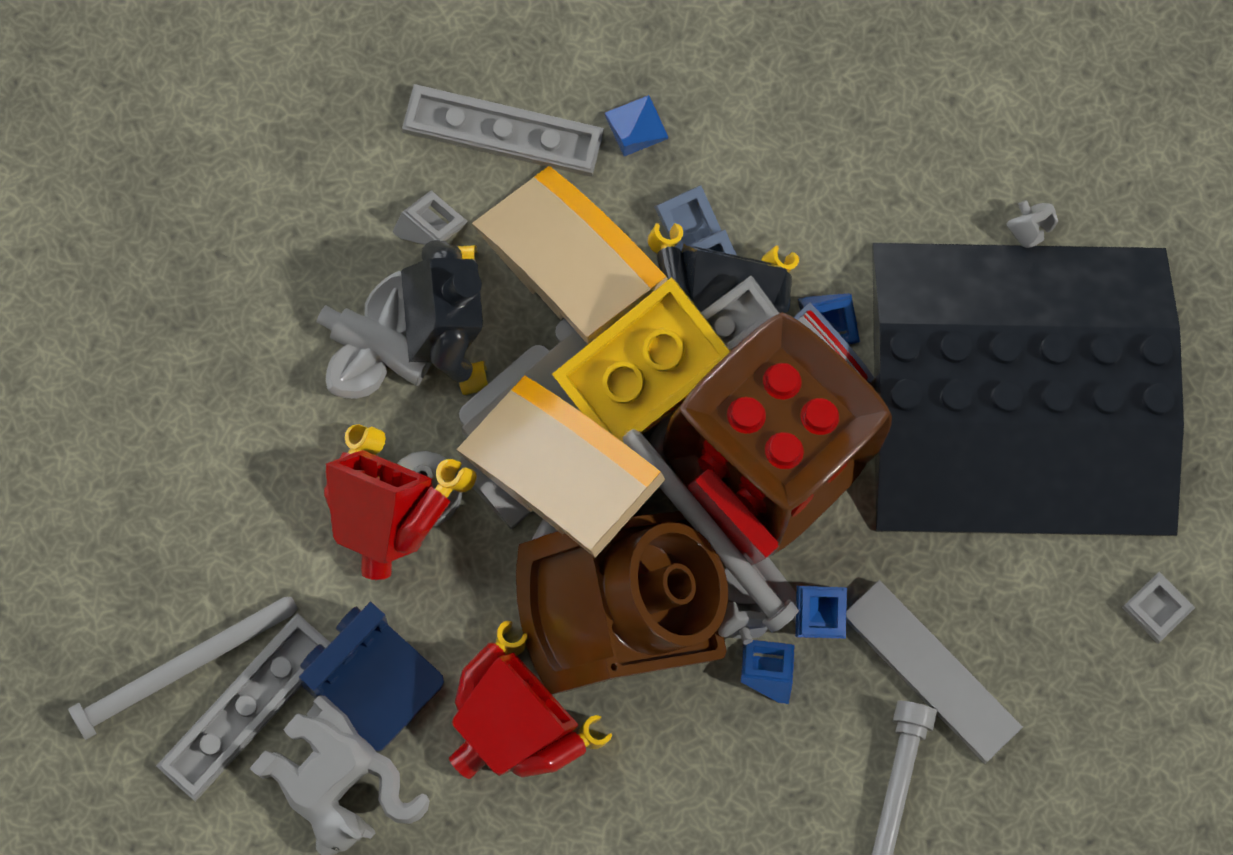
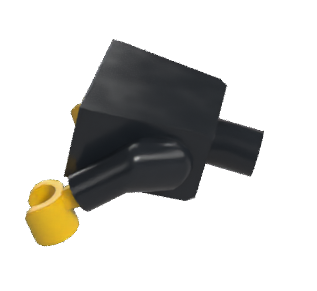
(711, 274)
(445, 311)

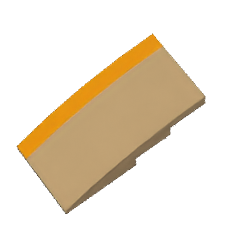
(569, 253)
(561, 465)

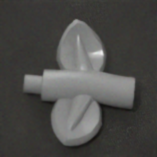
(370, 343)

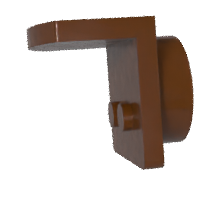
(627, 612)

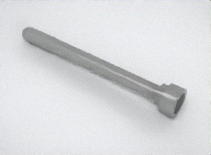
(912, 723)

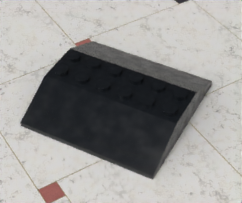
(1027, 389)

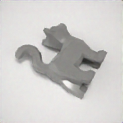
(333, 767)

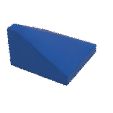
(636, 125)
(838, 311)
(821, 612)
(769, 675)

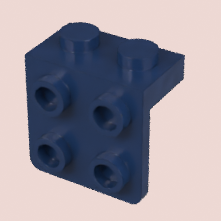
(371, 676)

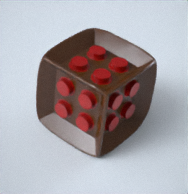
(780, 426)

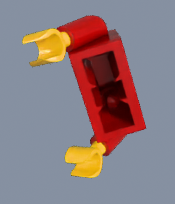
(382, 505)
(512, 717)

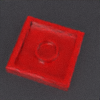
(733, 517)

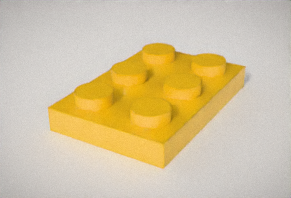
(643, 363)

